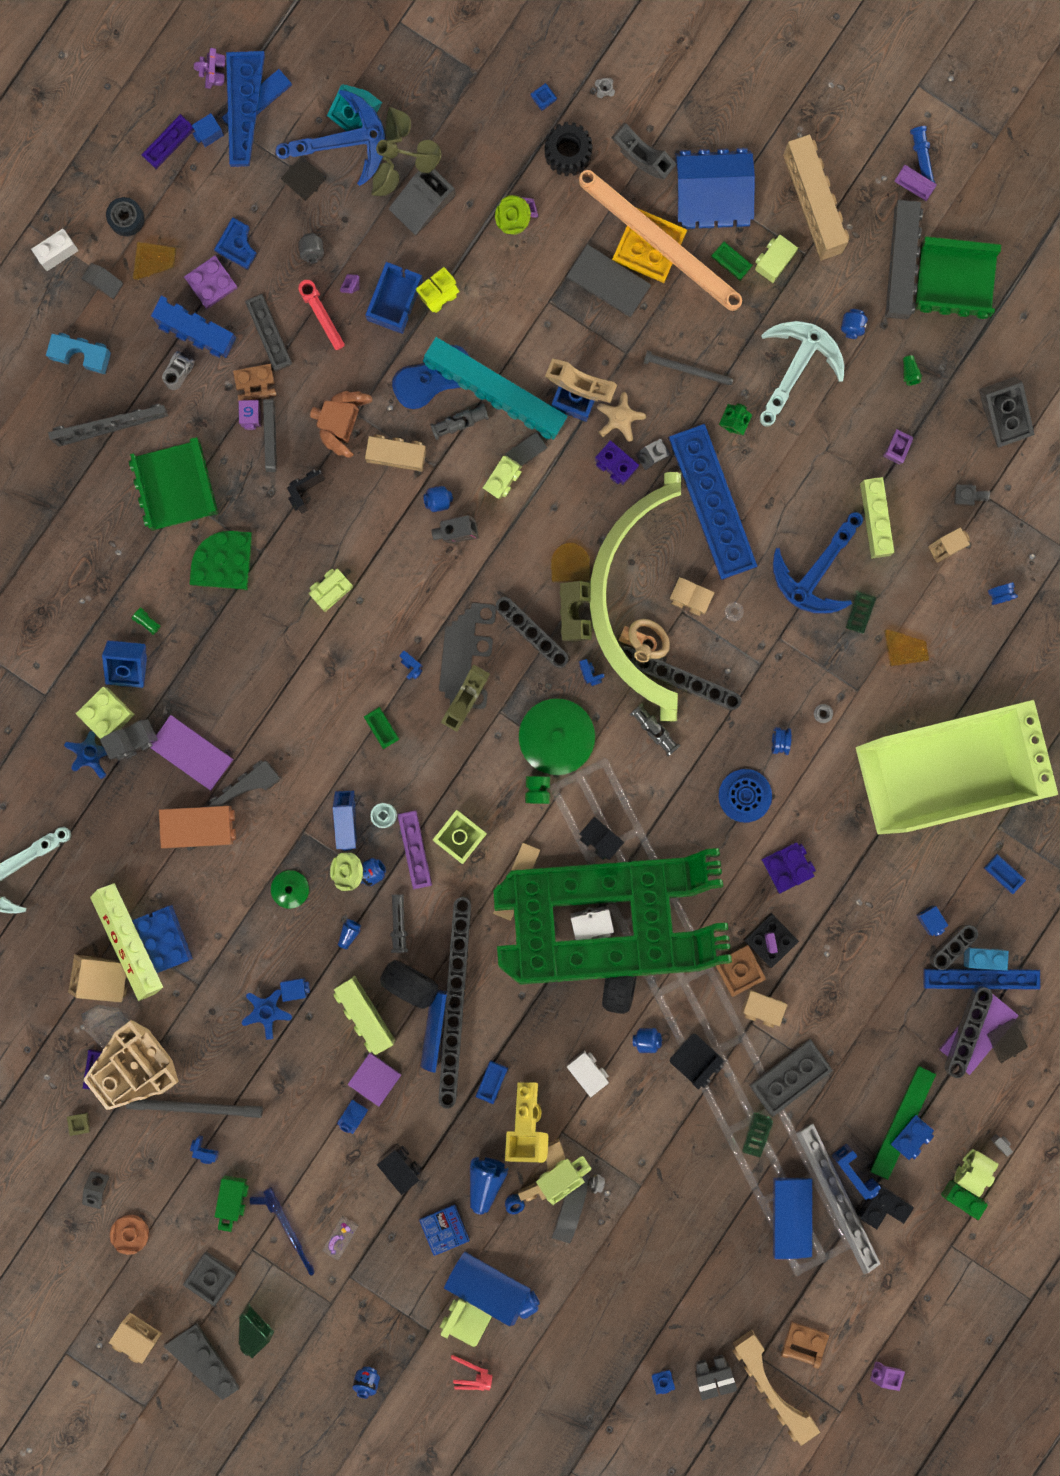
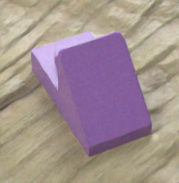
(898, 447)

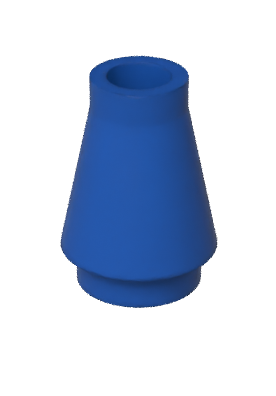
(349, 932)

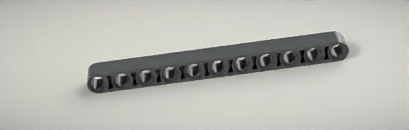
(450, 1010)

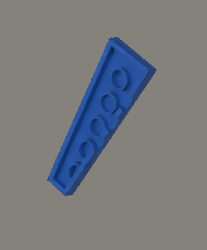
(243, 93)

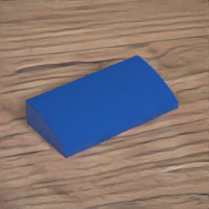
(433, 1032)
(792, 1218)
(487, 1289)

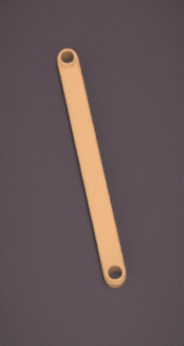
(660, 240)

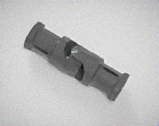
(456, 423)
(650, 724)

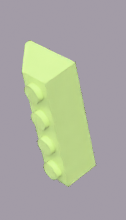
(365, 1016)

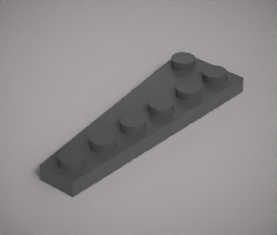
(64, 436)

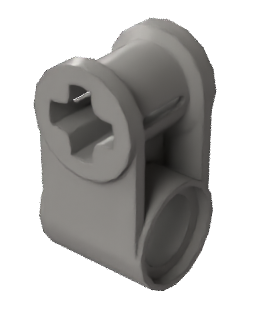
(179, 367)

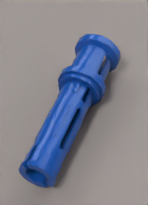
(921, 146)

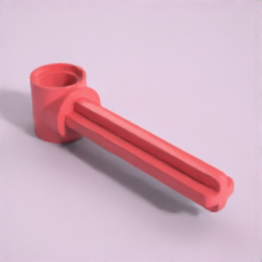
(321, 314)

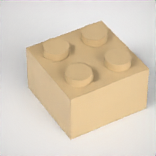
(135, 1338)

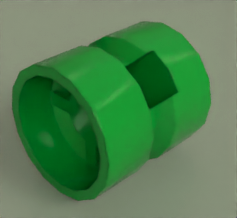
(537, 790)

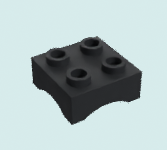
(784, 940)

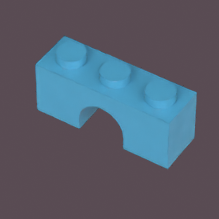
(63, 347)

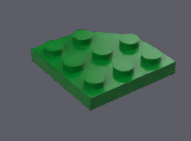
(222, 561)

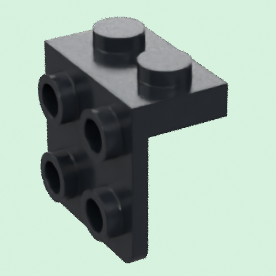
(298, 486)
(697, 1061)

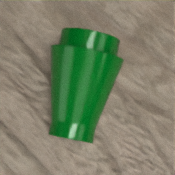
(911, 372)

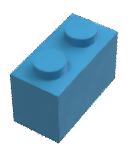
(986, 958)

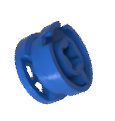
(1002, 593)
(781, 741)

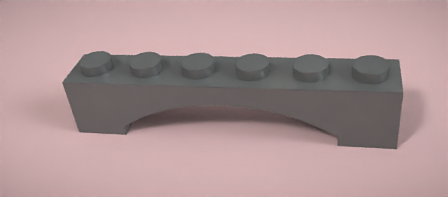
(262, 776)

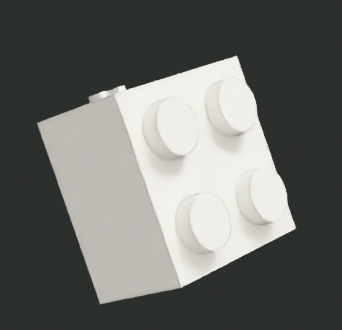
(592, 923)

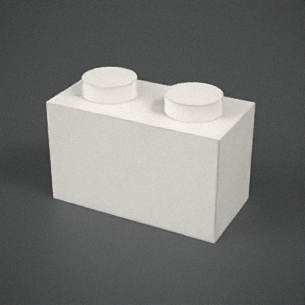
(54, 249)
(587, 1073)

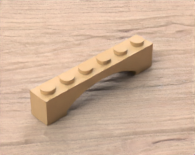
(800, 1423)

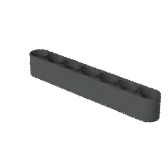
(689, 678)

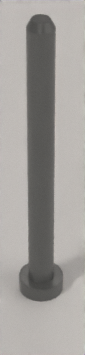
(686, 368)

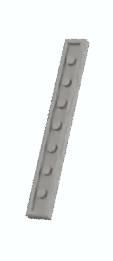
(838, 1198)

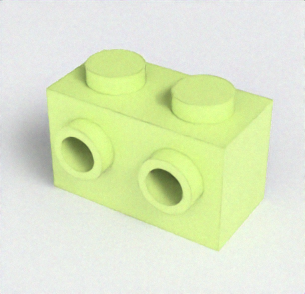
(502, 477)

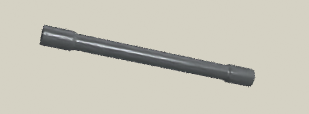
(246, 1111)

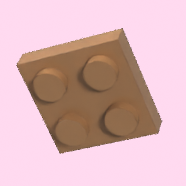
(742, 972)

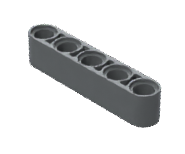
(527, 624)
(970, 1041)

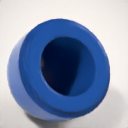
(511, 1200)

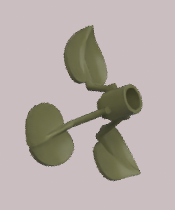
(398, 126)

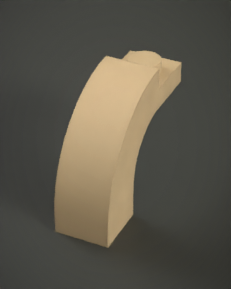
(579, 383)
(555, 1155)

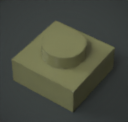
(78, 1124)

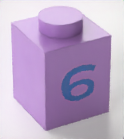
(249, 414)

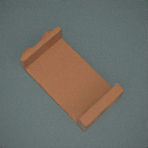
(197, 827)

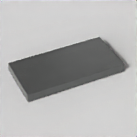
(608, 281)
(790, 1077)

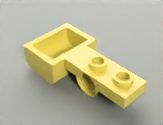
(525, 1143)

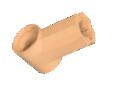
(624, 638)

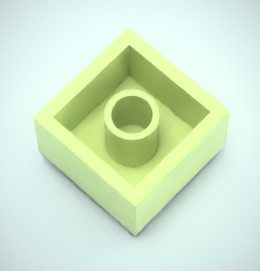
(104, 713)
(459, 836)

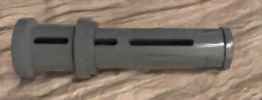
(398, 934)

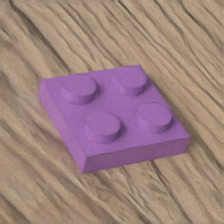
(210, 282)

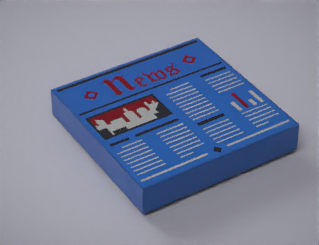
(444, 1229)

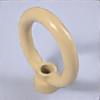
(643, 652)

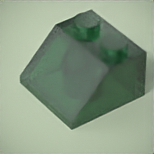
(253, 1332)

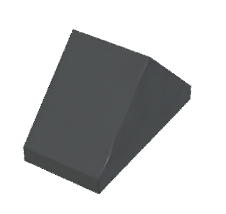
(102, 280)

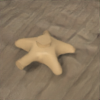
(620, 417)

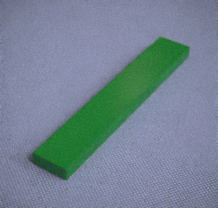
(908, 1108)

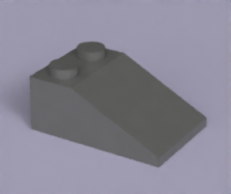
(1007, 411)

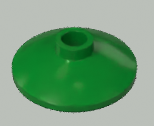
(299, 886)

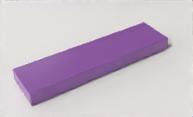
(414, 849)

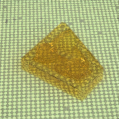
(152, 259)
(905, 649)

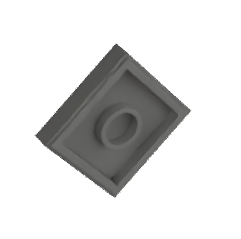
(210, 1279)

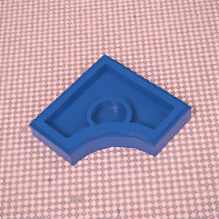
(235, 244)

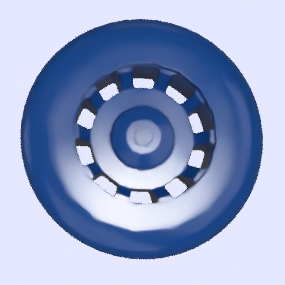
(745, 795)

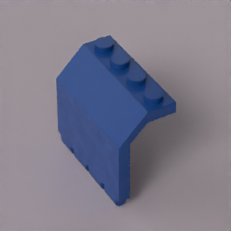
(715, 188)

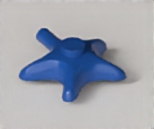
(88, 754)
(266, 1012)

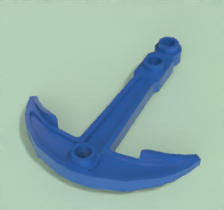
(344, 139)
(805, 587)

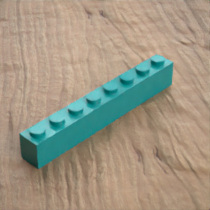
(494, 388)

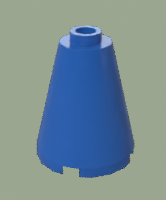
(485, 1183)

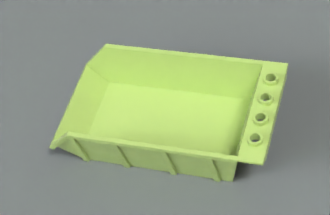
(956, 769)

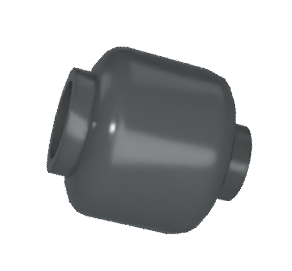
(311, 248)

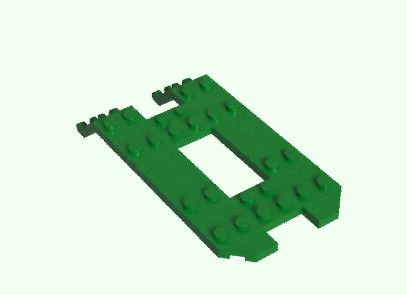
(648, 888)

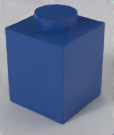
(207, 130)
(932, 921)
(294, 989)

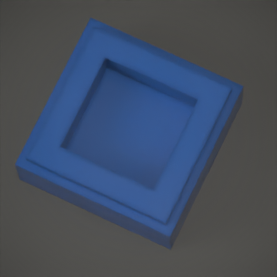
(543, 97)

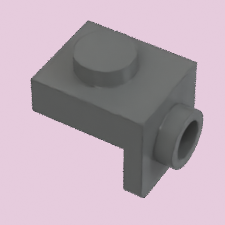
(653, 454)

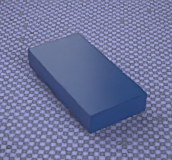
(1004, 874)
(491, 1082)

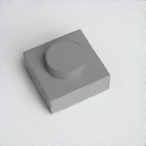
(1002, 1144)

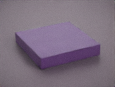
(374, 1079)

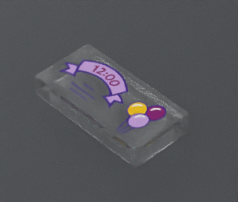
(340, 1238)

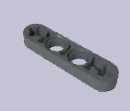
(270, 435)

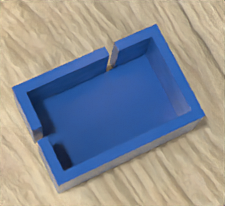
(394, 298)
(163, 938)

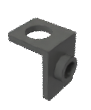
(94, 1194)

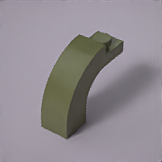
(465, 698)

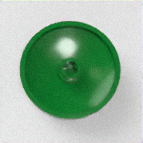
(556, 736)

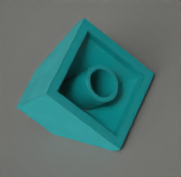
(342, 112)

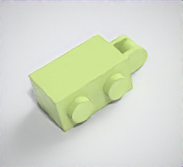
(563, 1179)

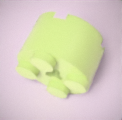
(976, 1172)

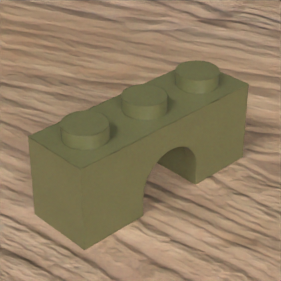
(572, 596)

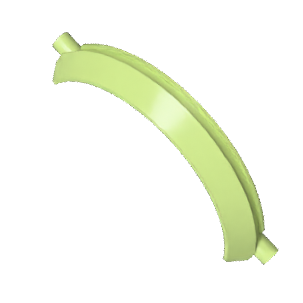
(598, 607)

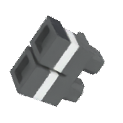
(720, 1372)

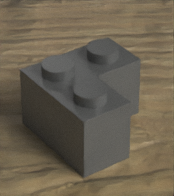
(125, 742)

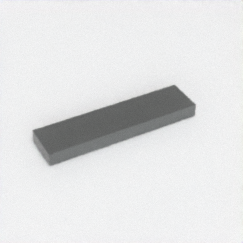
(268, 332)

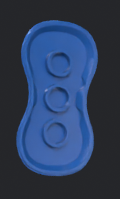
(418, 384)

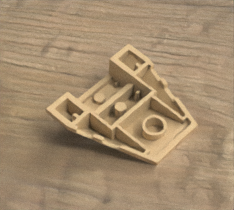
(131, 1068)

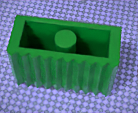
(964, 1199)

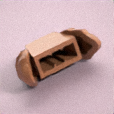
(338, 419)

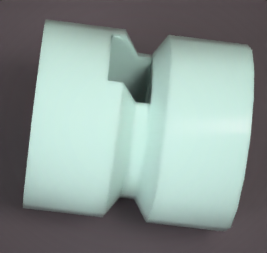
(383, 815)

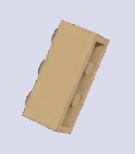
(395, 453)
(949, 544)

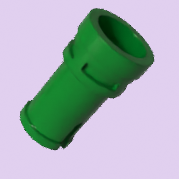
(142, 618)

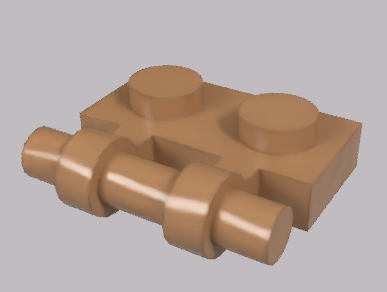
(255, 377)

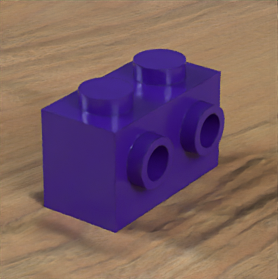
(616, 463)

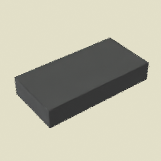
(527, 449)

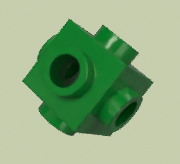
(735, 419)

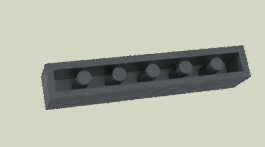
(903, 259)

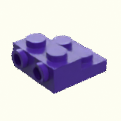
(788, 867)

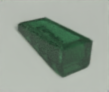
(856, 602)
(761, 1119)

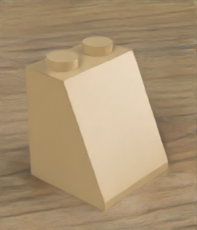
(97, 979)

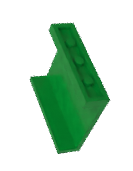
(956, 277)
(173, 485)

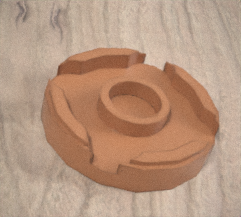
(129, 1234)

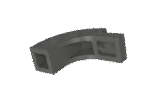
(652, 161)
(570, 1213)

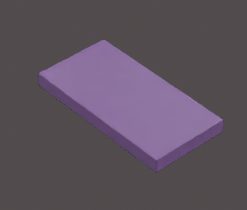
(191, 753)
(998, 1014)

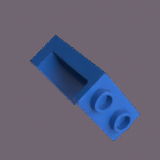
(843, 1158)

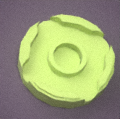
(346, 871)

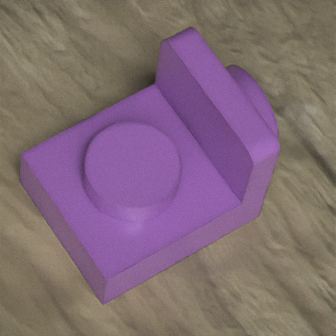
(887, 1376)

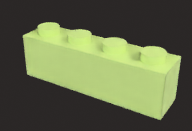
(877, 517)

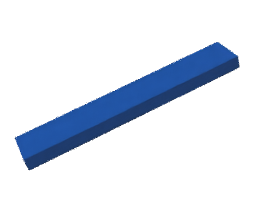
(981, 977)

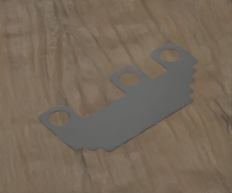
(459, 648)

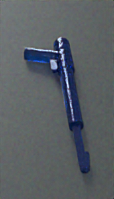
(274, 1206)

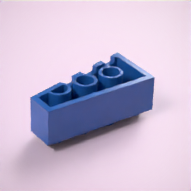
(193, 328)

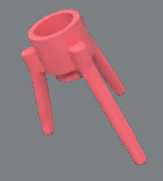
(482, 1380)

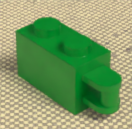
(230, 1201)

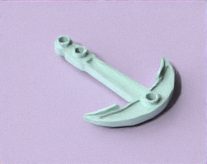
(803, 332)
(21, 859)

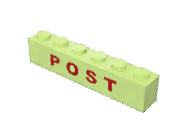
(126, 942)

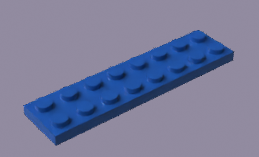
(712, 502)

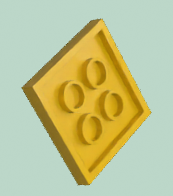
(641, 256)

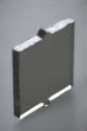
(303, 178)
(1007, 1040)

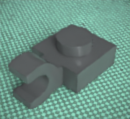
(967, 495)

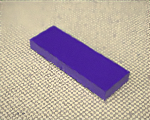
(168, 141)

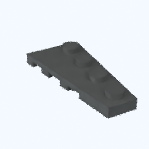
(201, 1358)

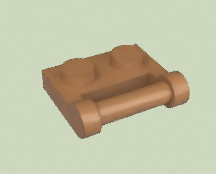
(806, 1338)

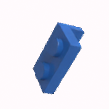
(912, 1138)

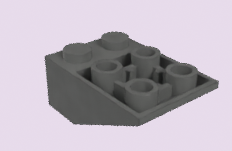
(422, 200)

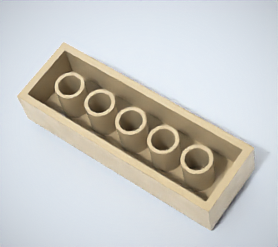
(816, 197)

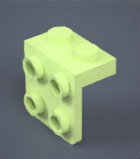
(465, 1322)

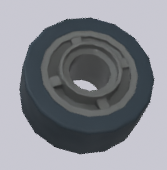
(117, 209)

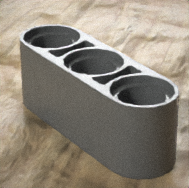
(944, 949)

